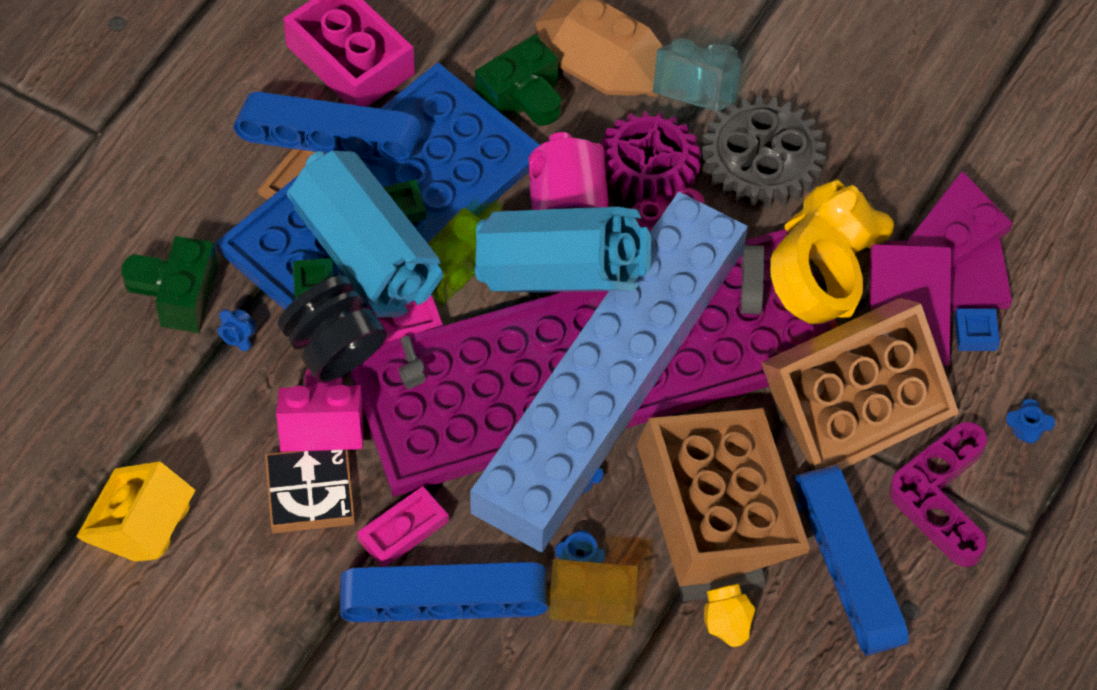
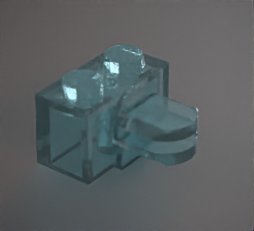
(697, 74)

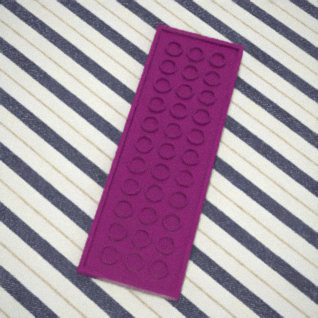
(494, 365)

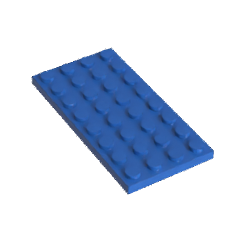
(461, 160)

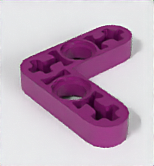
(930, 485)

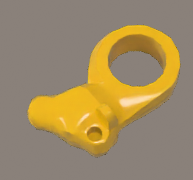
(830, 232)

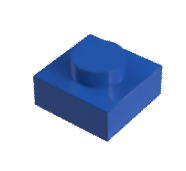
(976, 330)

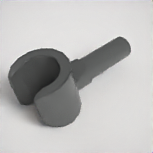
(412, 372)

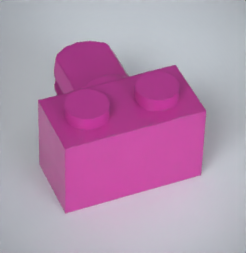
(320, 416)

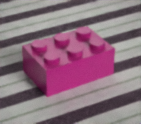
(349, 48)

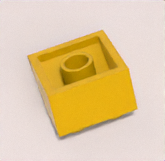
(137, 511)

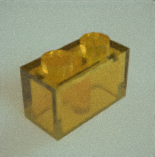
(593, 592)

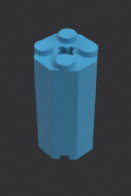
(365, 232)
(562, 250)

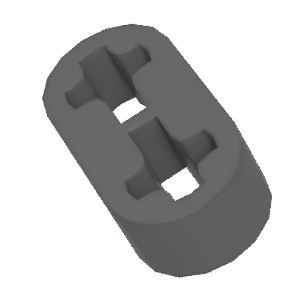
(752, 279)

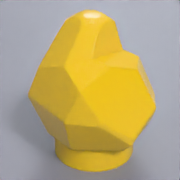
(729, 614)

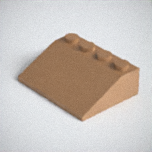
(862, 385)
(720, 494)

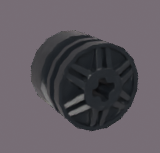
(332, 328)

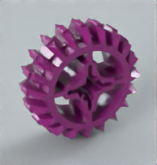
(630, 144)

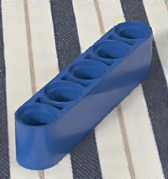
(327, 127)
(851, 560)
(443, 592)

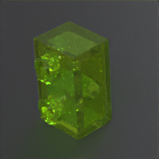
(456, 252)

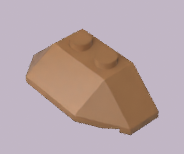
(601, 46)

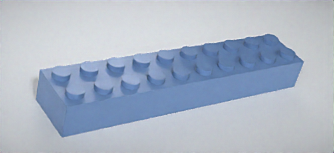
(607, 375)

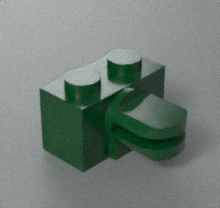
(522, 82)
(179, 284)

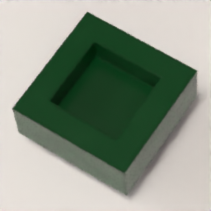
(408, 199)
(310, 272)

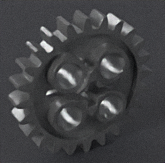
(740, 132)

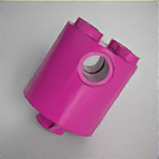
(567, 174)

